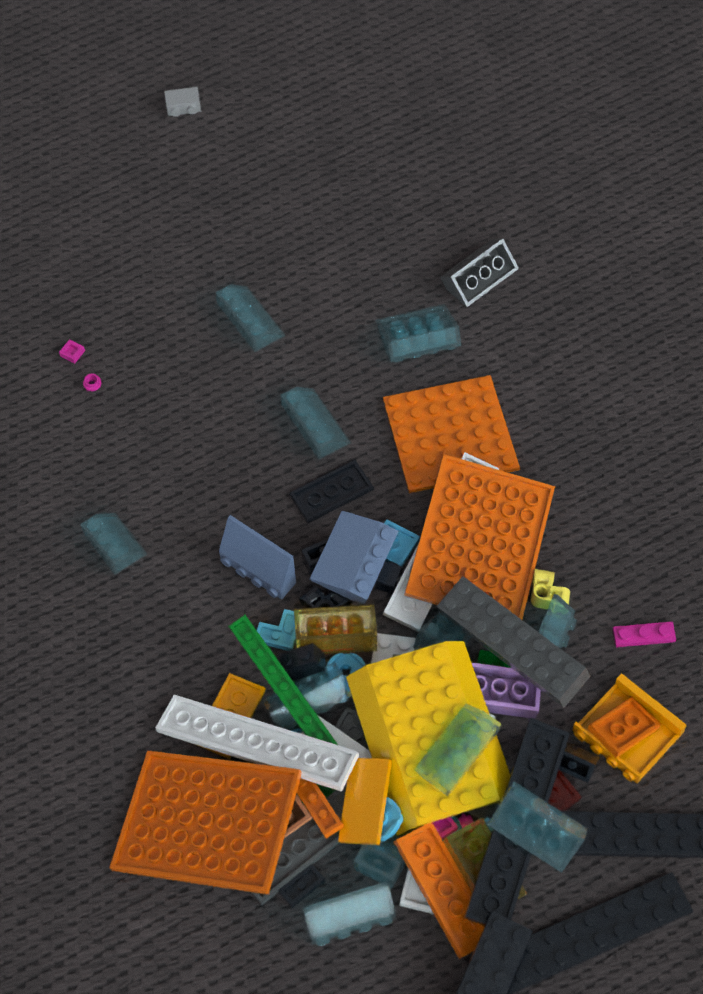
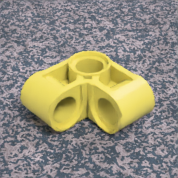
(543, 585)

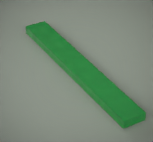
(279, 680)

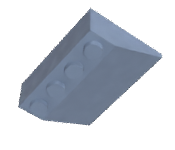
(354, 556)
(257, 558)

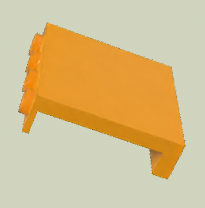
(644, 755)

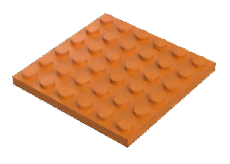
(448, 422)

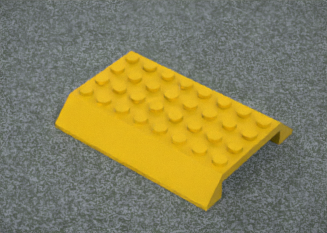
(404, 711)

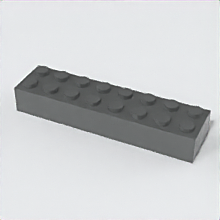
(514, 641)

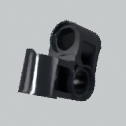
(316, 599)

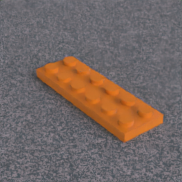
(441, 886)

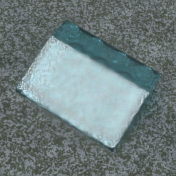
(419, 333)

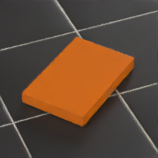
(623, 727)

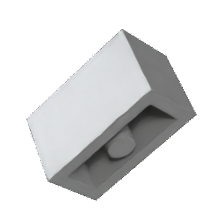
(182, 101)

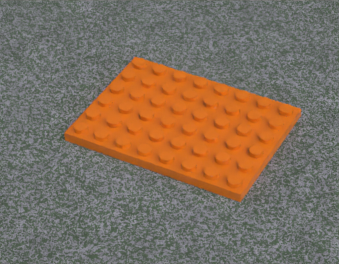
(482, 529)
(207, 821)

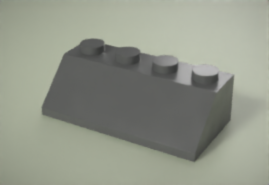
(480, 271)

